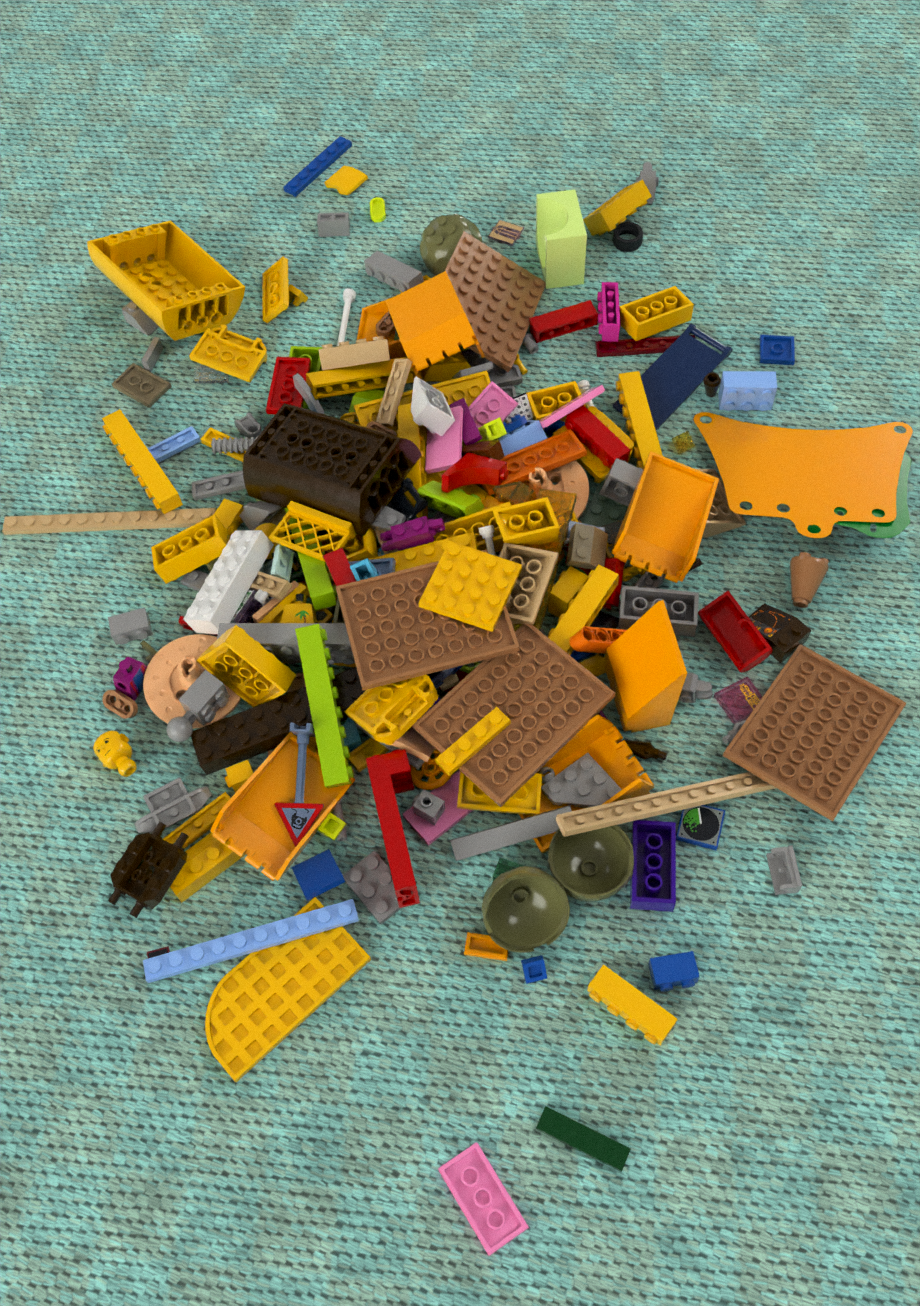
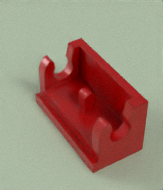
(339, 567)

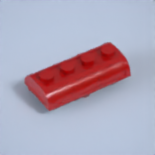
(735, 632)

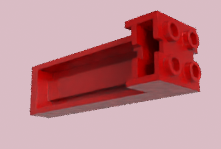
(390, 776)

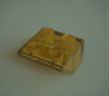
(514, 492)

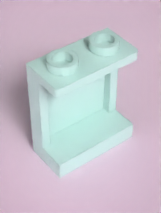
(281, 563)

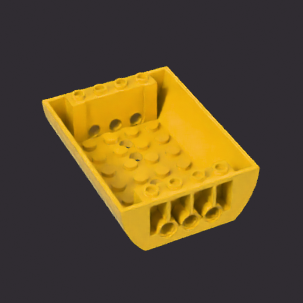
(169, 278)

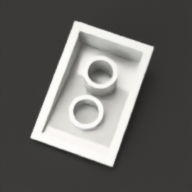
(430, 408)

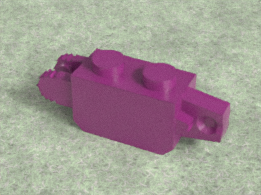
(411, 533)

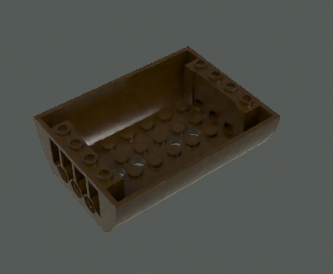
(285, 470)

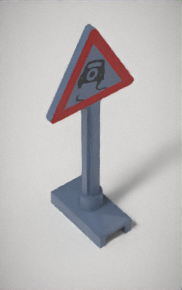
(299, 816)

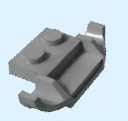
(171, 804)

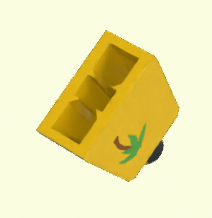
(299, 612)

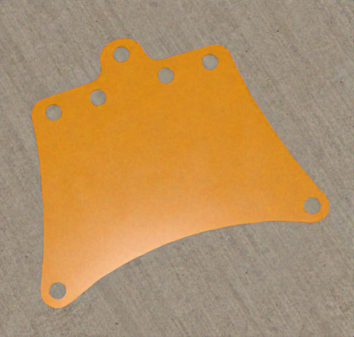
(808, 470)

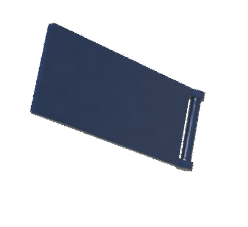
(679, 373)

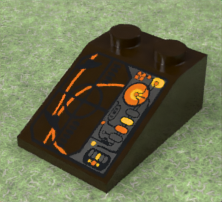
(780, 630)

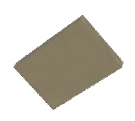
(141, 385)

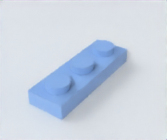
(174, 444)

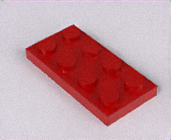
(282, 385)

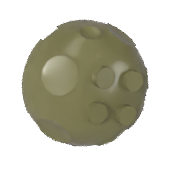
(441, 239)
(592, 862)
(525, 909)

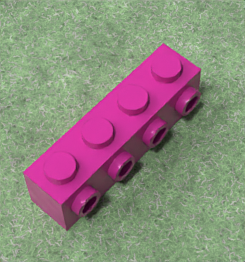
(610, 315)

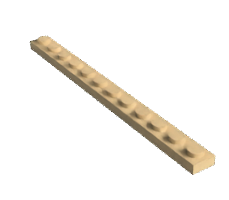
(104, 521)
(660, 803)

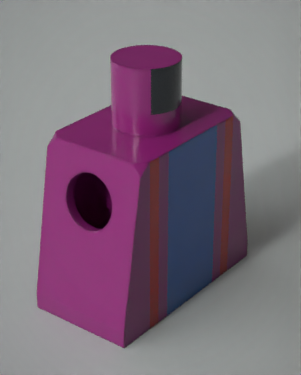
(130, 677)

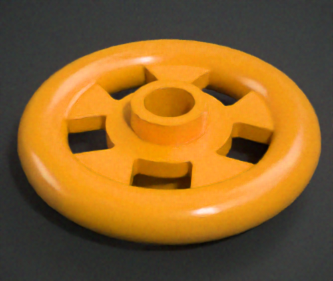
(432, 782)

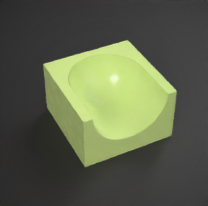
(560, 238)

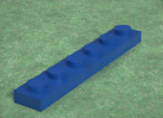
(317, 166)

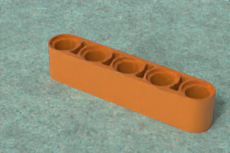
(594, 639)

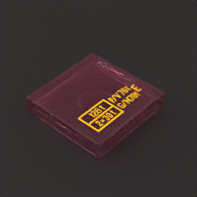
(738, 699)

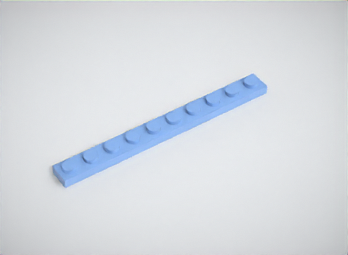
(250, 941)

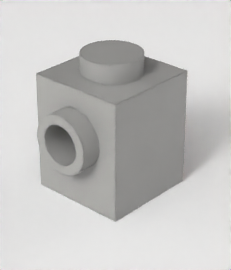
(428, 806)

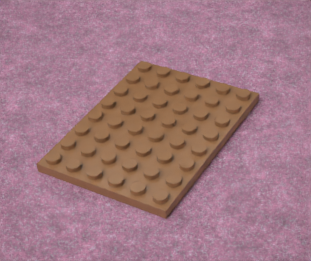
(495, 298)
(402, 641)
(541, 694)
(815, 731)

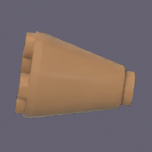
(806, 577)

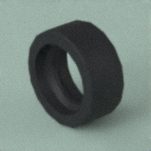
(627, 228)

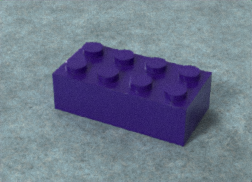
(654, 866)

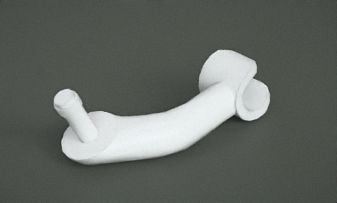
(262, 597)

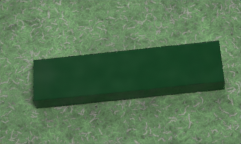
(583, 1138)

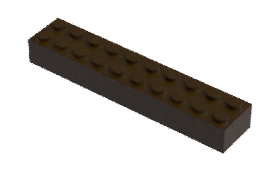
(264, 725)

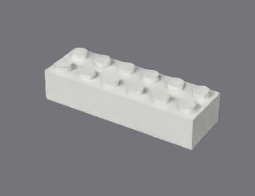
(228, 581)

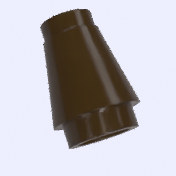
(711, 384)

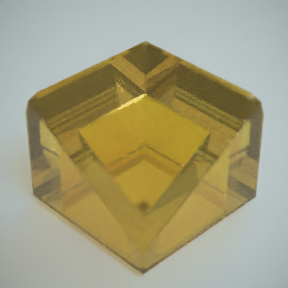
(684, 442)

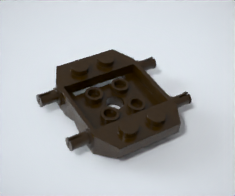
(146, 885)

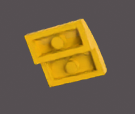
(346, 180)

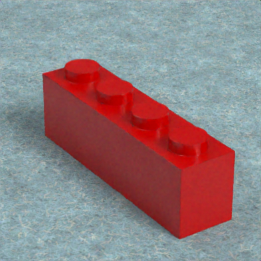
(563, 321)
(596, 436)

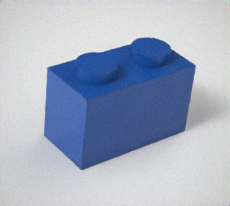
(674, 971)

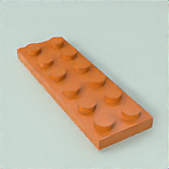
(545, 454)

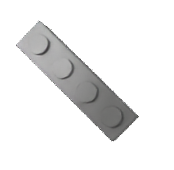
(392, 271)

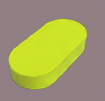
(377, 209)

